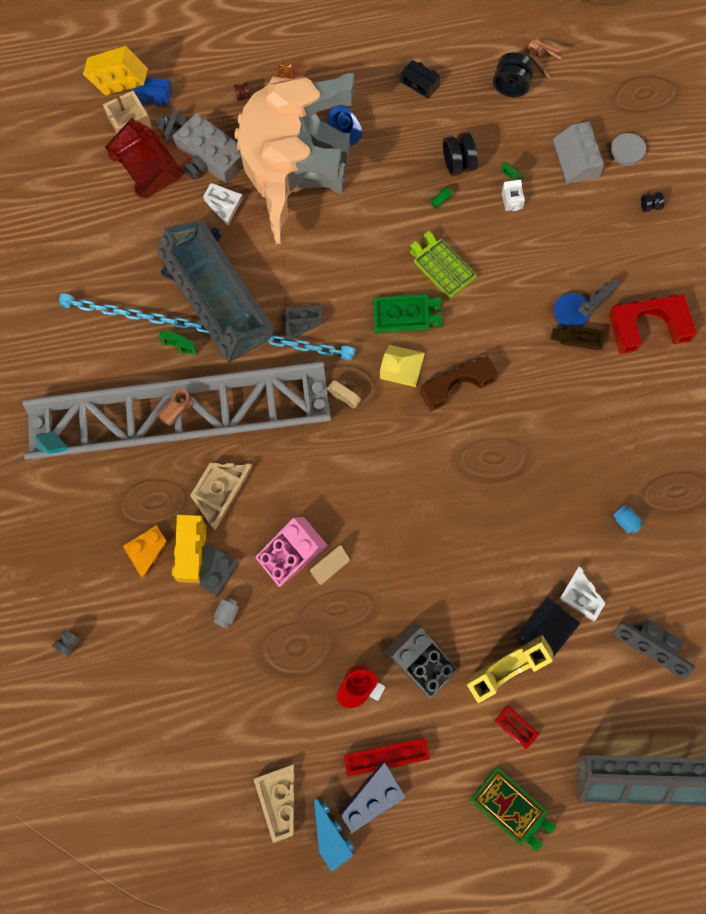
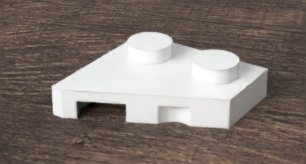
(222, 201)
(582, 597)

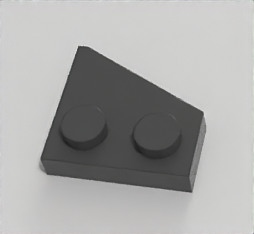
(302, 320)

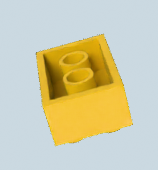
(115, 70)

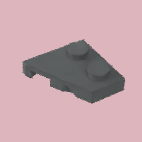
(216, 570)

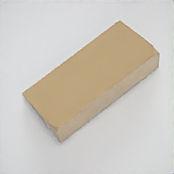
(329, 565)

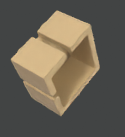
(132, 108)

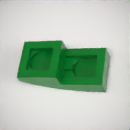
(511, 172)
(183, 344)

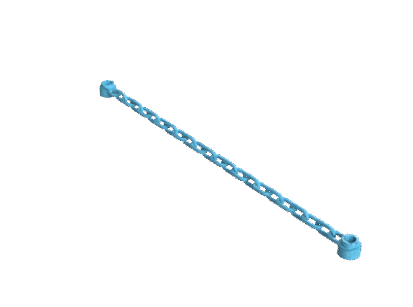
(66, 301)

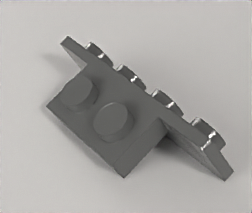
(657, 645)

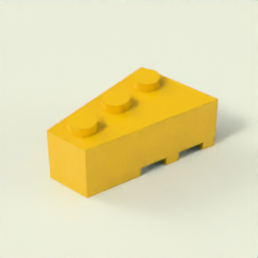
(189, 548)

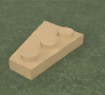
(277, 801)

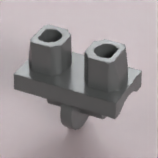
(164, 123)

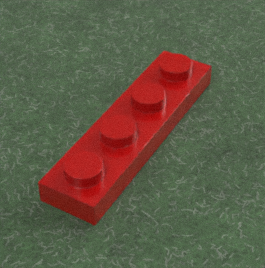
(393, 756)

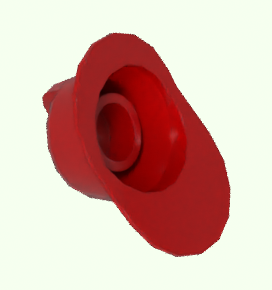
(356, 686)

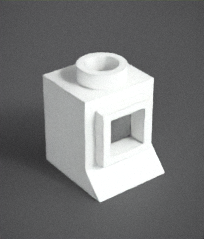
(513, 195)

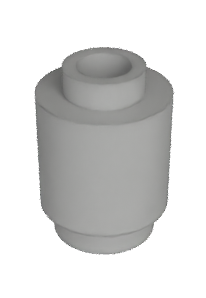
(226, 612)

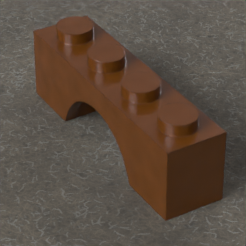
(479, 372)

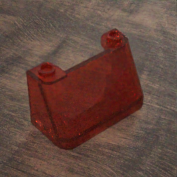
(144, 158)

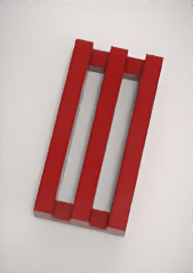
(530, 739)

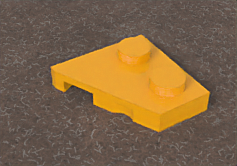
(145, 549)

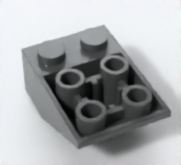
(421, 660)

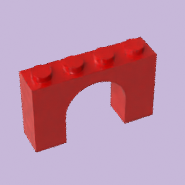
(671, 310)

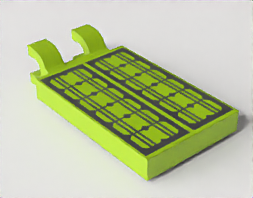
(442, 265)

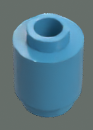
(628, 520)

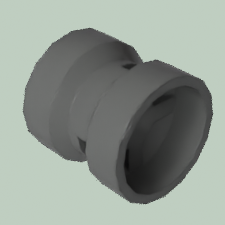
(195, 167)
(66, 642)

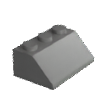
(578, 153)

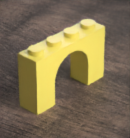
(531, 655)

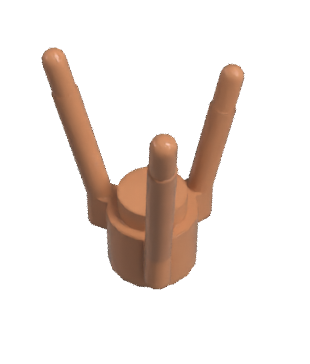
(537, 48)

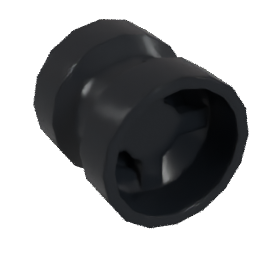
(653, 201)

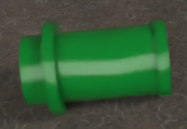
(441, 197)

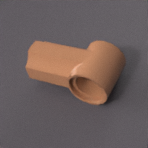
(174, 408)

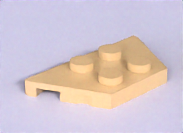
(218, 489)

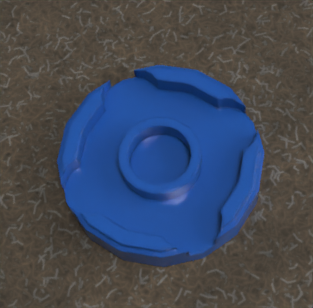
(567, 312)

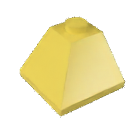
(401, 365)

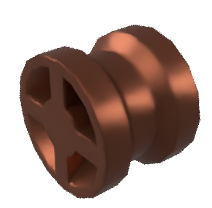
(242, 91)

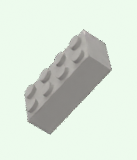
(212, 145)

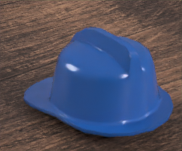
(345, 121)

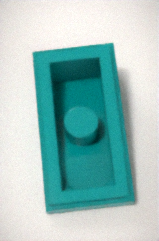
(50, 443)

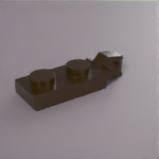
(579, 337)

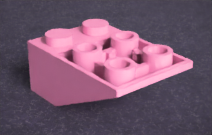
(291, 550)

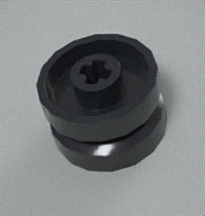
(513, 74)
(460, 154)

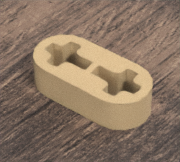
(343, 394)

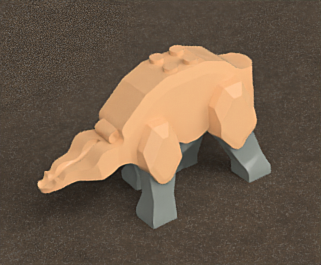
(288, 145)

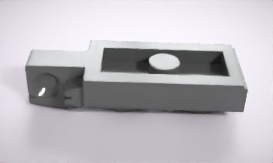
(598, 299)

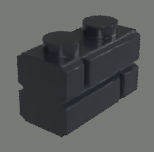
(420, 78)

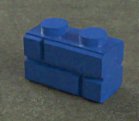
(154, 91)

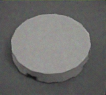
(628, 149)

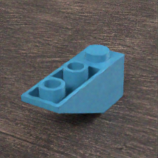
(331, 843)

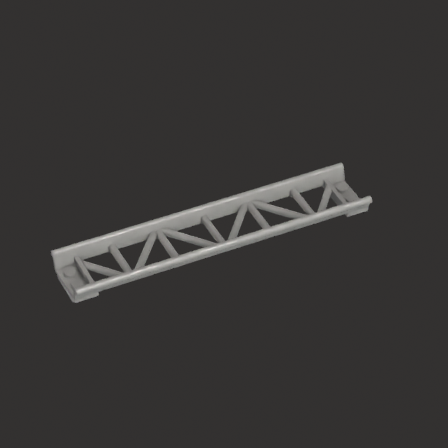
(315, 405)

